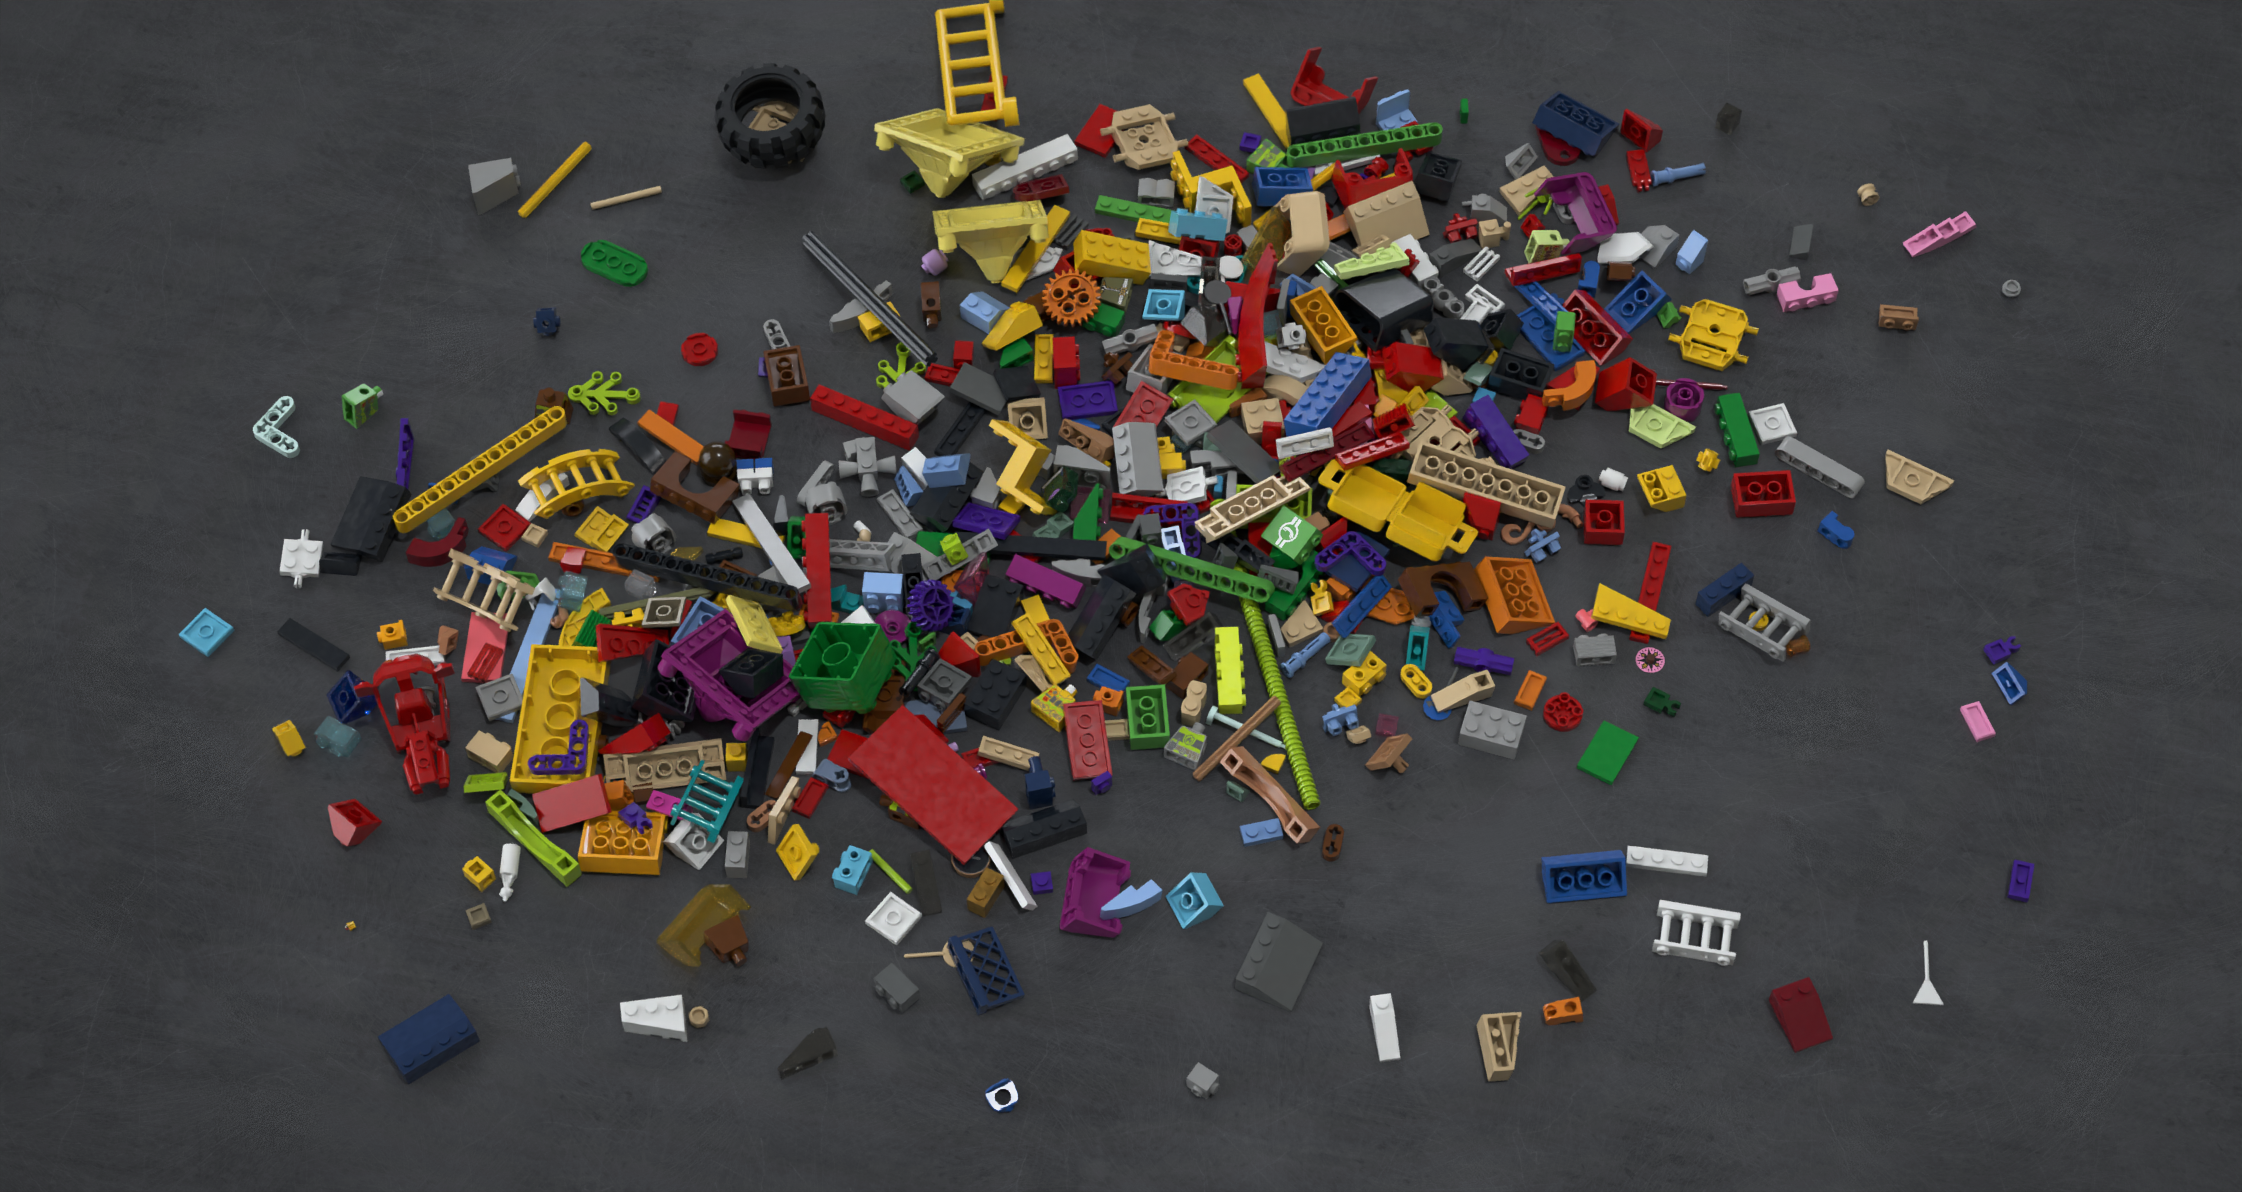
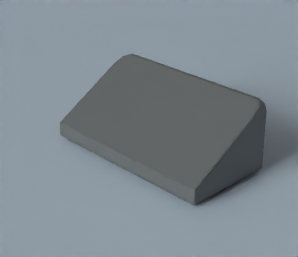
(1801, 241)
(1225, 557)

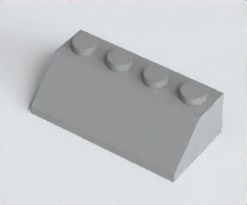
(1137, 459)

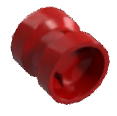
(1377, 167)
(1232, 245)

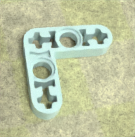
(272, 431)

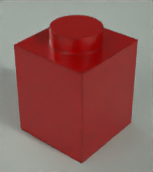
(963, 353)

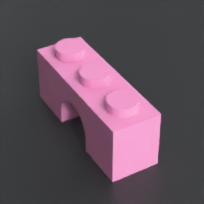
(1794, 298)

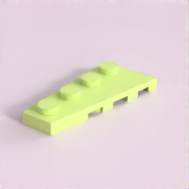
(1369, 263)

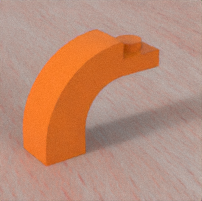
(1576, 393)

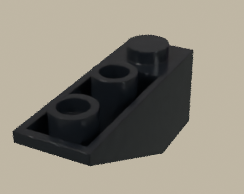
(911, 573)

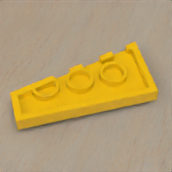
(1626, 613)

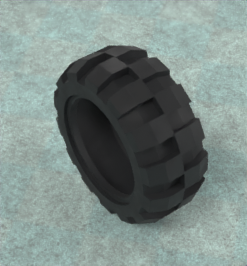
(762, 86)

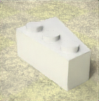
(656, 1016)

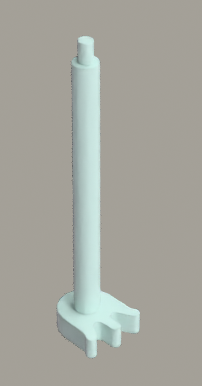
(1213, 714)

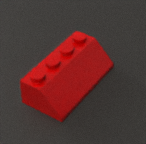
(1596, 328)

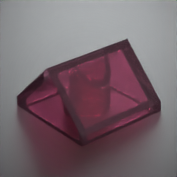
(1082, 495)
(973, 578)

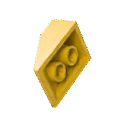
(1012, 325)

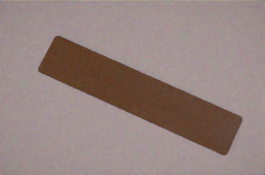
(788, 764)

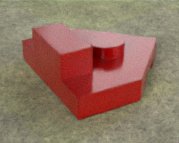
(1188, 602)

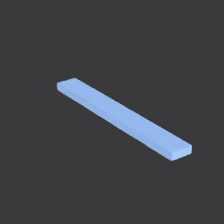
(535, 634)

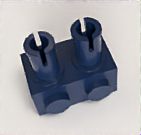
(1039, 785)

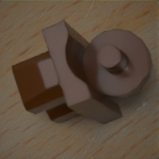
(1112, 361)

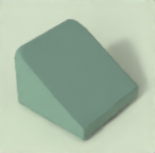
(1237, 791)

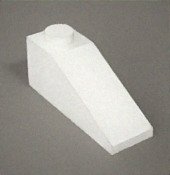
(1384, 1027)

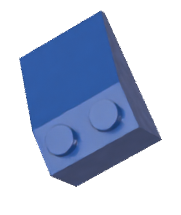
(1273, 183)
(1637, 303)

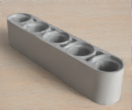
(1820, 467)

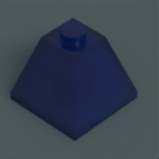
(345, 701)

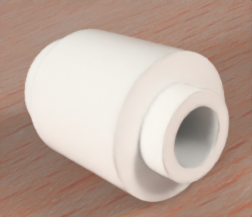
(1613, 479)

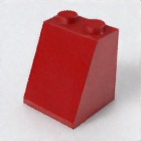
(1412, 366)
(1626, 386)

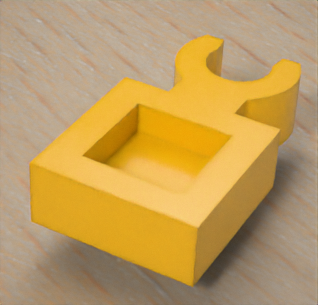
(1322, 599)

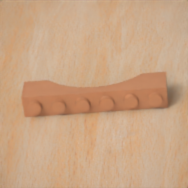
(1291, 814)

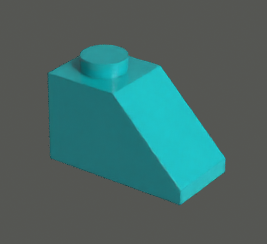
(1417, 646)

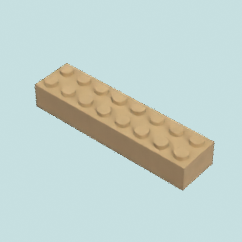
(1459, 473)

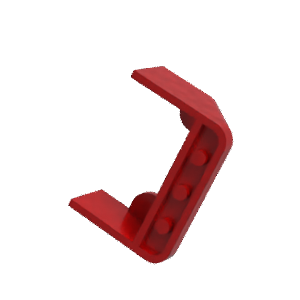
(1310, 90)
(1353, 189)

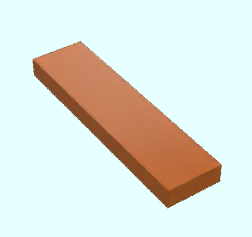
(671, 436)

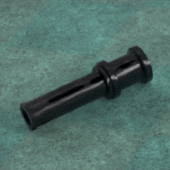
(922, 668)

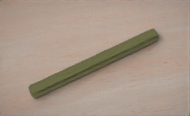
(691, 594)

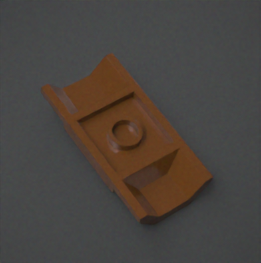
(888, 702)

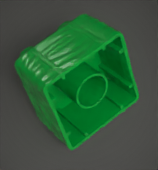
(843, 666)

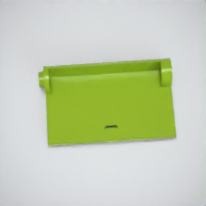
(1211, 399)

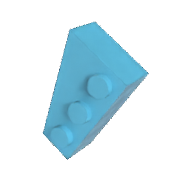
(1197, 224)

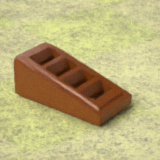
(1254, 395)

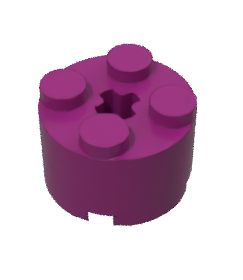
(1684, 399)

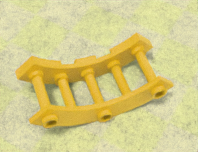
(573, 461)

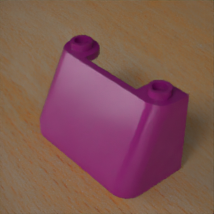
(1091, 884)

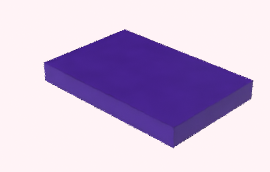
(1087, 400)
(980, 518)

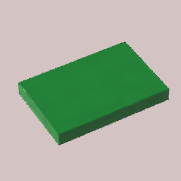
(1607, 752)

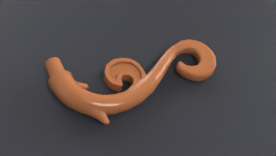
(1566, 510)

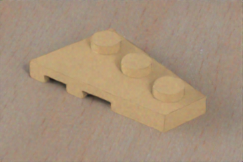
(1515, 191)
(782, 808)

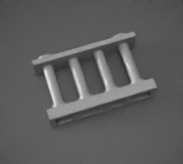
(1771, 607)

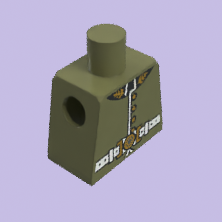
(1116, 292)

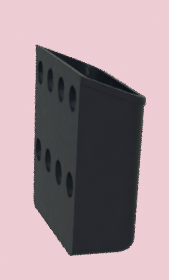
(1385, 307)

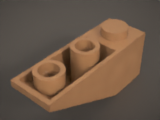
(1089, 440)

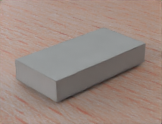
(1276, 635)

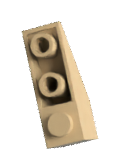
(1471, 688)

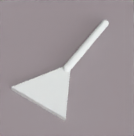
(1927, 993)

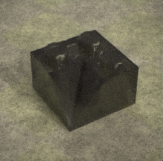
(1206, 325)

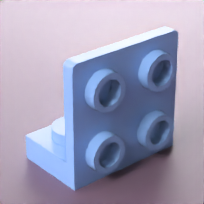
(1394, 111)

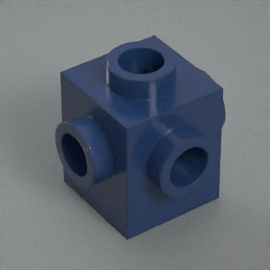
(549, 315)

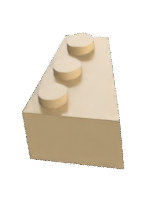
(1499, 1043)

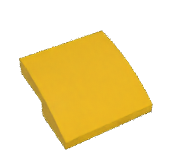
(601, 530)

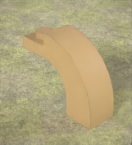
(1284, 388)

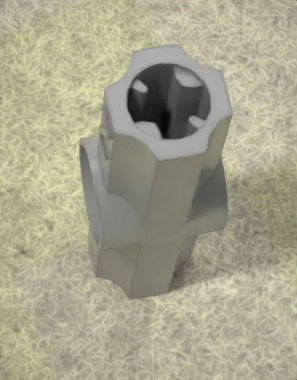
(1771, 280)
(1119, 343)

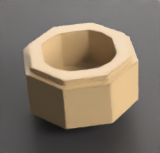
(699, 1017)

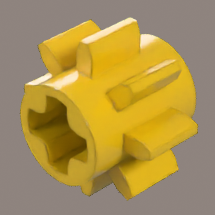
(1708, 460)

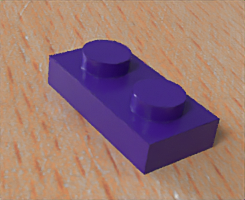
(2020, 881)

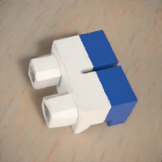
(755, 476)

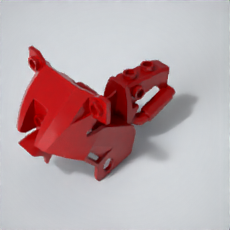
(417, 726)

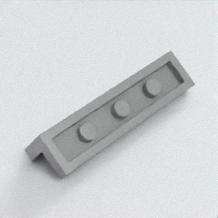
(859, 558)

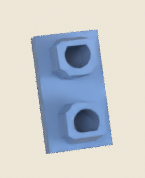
(1536, 550)
(1340, 717)

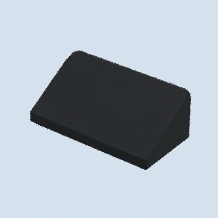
(340, 563)

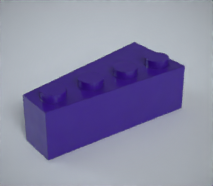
(1495, 433)

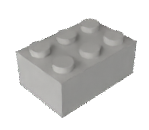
(1492, 730)

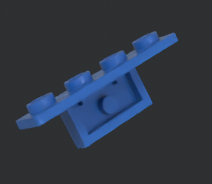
(1446, 618)

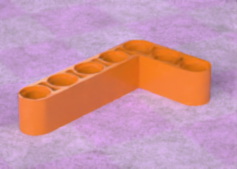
(1186, 368)
(1010, 648)

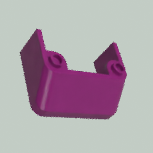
(1586, 206)

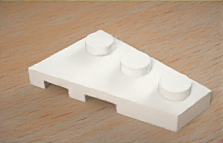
(1170, 260)

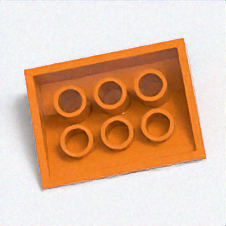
(1513, 594)

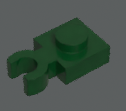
(1660, 700)

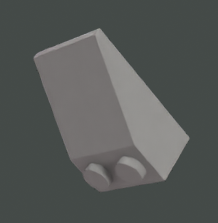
(1139, 372)
(1089, 469)
(906, 546)

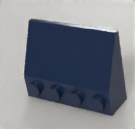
(1575, 123)
(429, 1038)

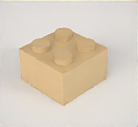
(1256, 412)

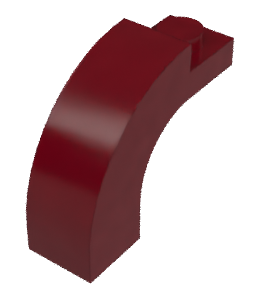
(436, 553)

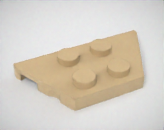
(1913, 479)

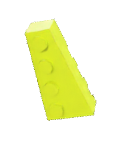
(1229, 670)

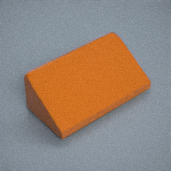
(1338, 227)

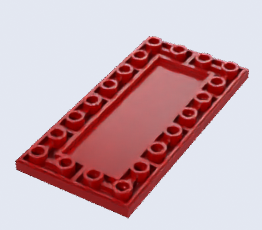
(933, 784)

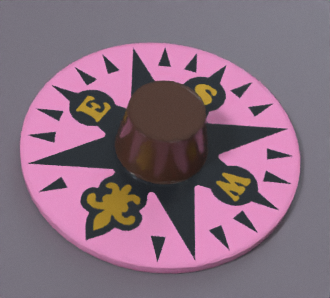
(1650, 660)

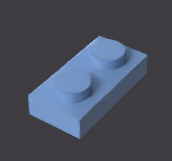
(1261, 832)

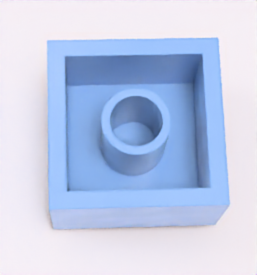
(883, 592)

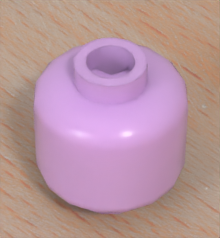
(934, 262)

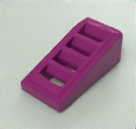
(1234, 310)

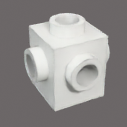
(1291, 336)

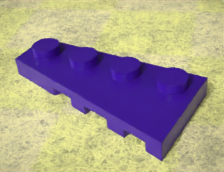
(405, 453)

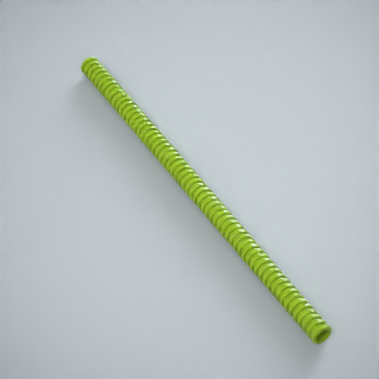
(1276, 688)

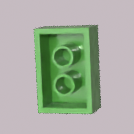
(1147, 716)

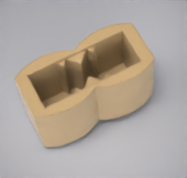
(1193, 703)

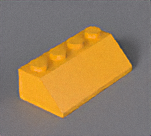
(1323, 323)

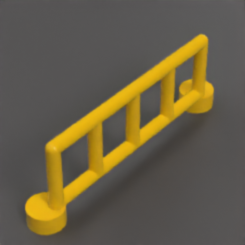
(1005, 107)

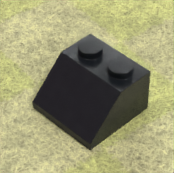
(1502, 328)

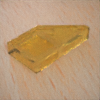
(688, 552)

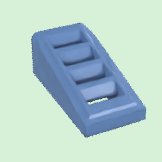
(910, 490)

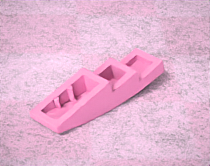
(1939, 235)

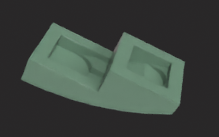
(1478, 373)
(1055, 527)
(524, 806)

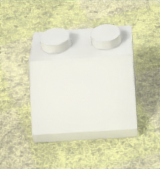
(690, 843)

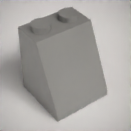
(493, 183)
(912, 397)

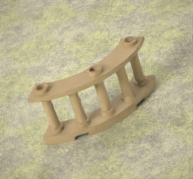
(497, 577)

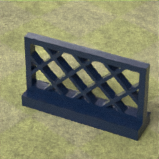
(971, 979)

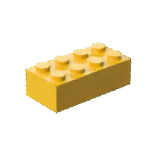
(1111, 257)

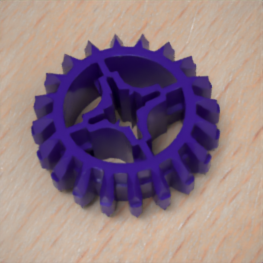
(936, 595)

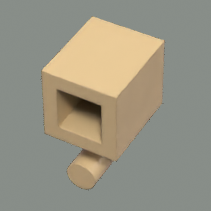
(1490, 233)

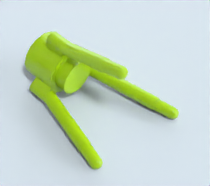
(1544, 198)

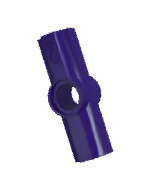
(1484, 660)

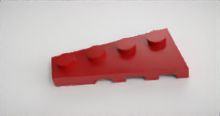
(625, 641)

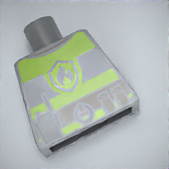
(1187, 746)

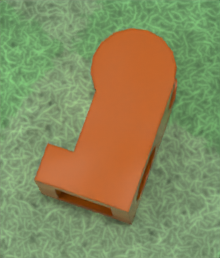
(1563, 1011)

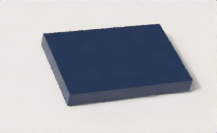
(1351, 571)

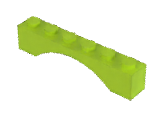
(516, 823)

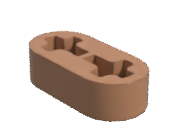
(760, 814)

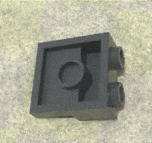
(943, 684)

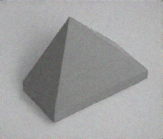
(1520, 160)

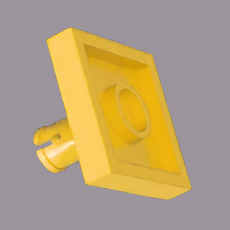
(797, 852)

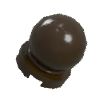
(716, 461)

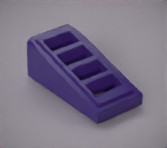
(638, 503)

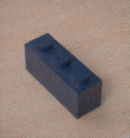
(1724, 589)

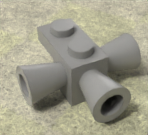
(867, 466)

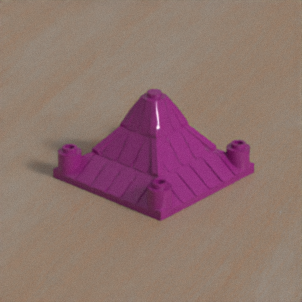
(701, 657)

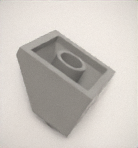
(1664, 243)

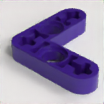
(1186, 521)
(1354, 549)
(569, 759)

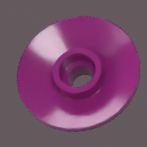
(893, 620)

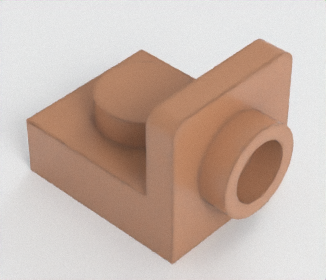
(447, 639)

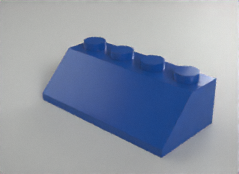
(1584, 876)

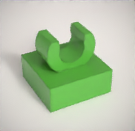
(1668, 315)

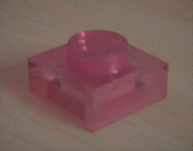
(1387, 725)

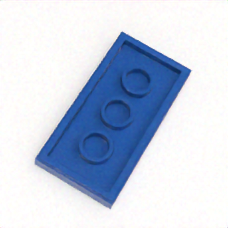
(1540, 334)

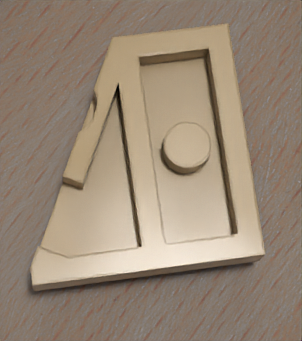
(1301, 625)

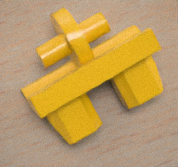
(634, 621)

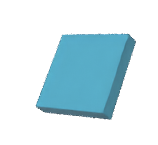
(206, 632)

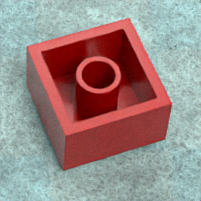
(1066, 361)
(1604, 522)

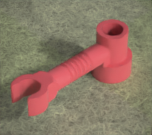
(1585, 619)

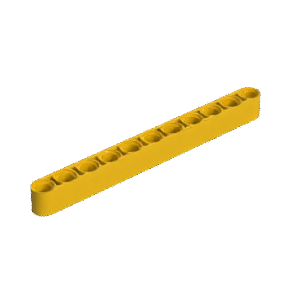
(488, 467)

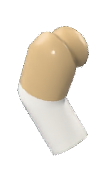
(864, 532)

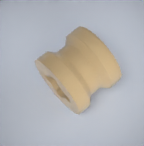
(1868, 194)

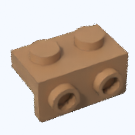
(1898, 317)

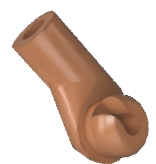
(559, 620)

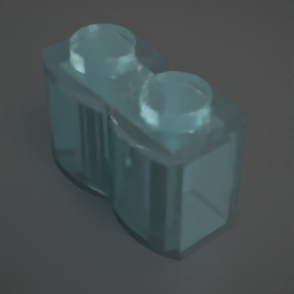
(571, 591)
(337, 737)

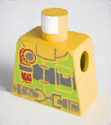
(1049, 705)

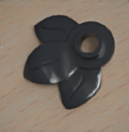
(1581, 493)

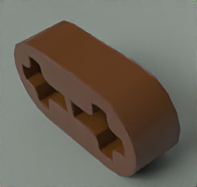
(1328, 842)

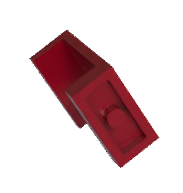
(749, 434)

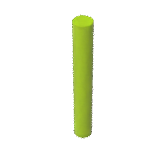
(891, 873)

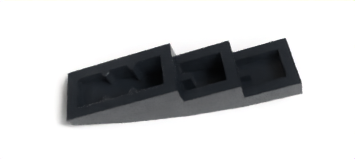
(1248, 554)

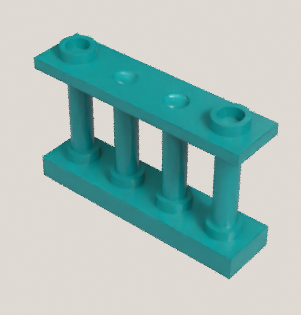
(719, 814)

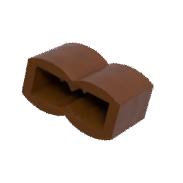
(1620, 271)

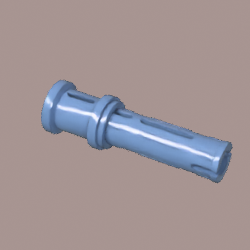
(1669, 174)
(1299, 659)

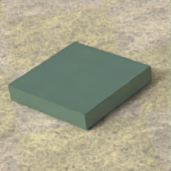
(1350, 650)

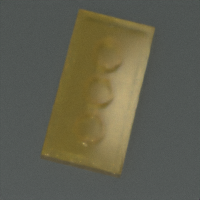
(1273, 230)

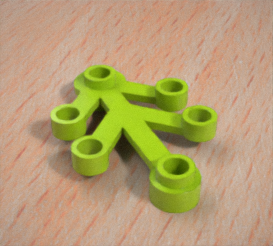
(901, 366)
(601, 393)

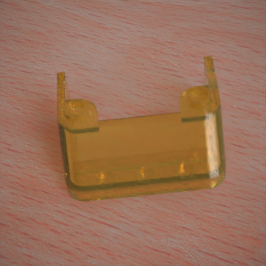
(708, 908)

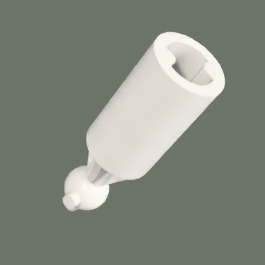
(509, 868)

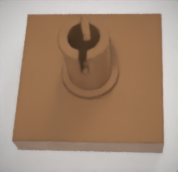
(1389, 754)

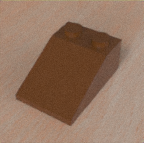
(786, 375)

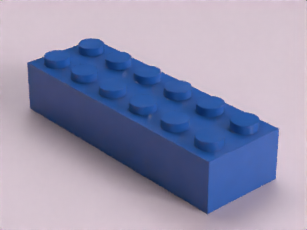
(1329, 394)

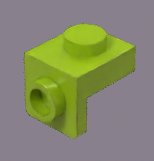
(953, 548)

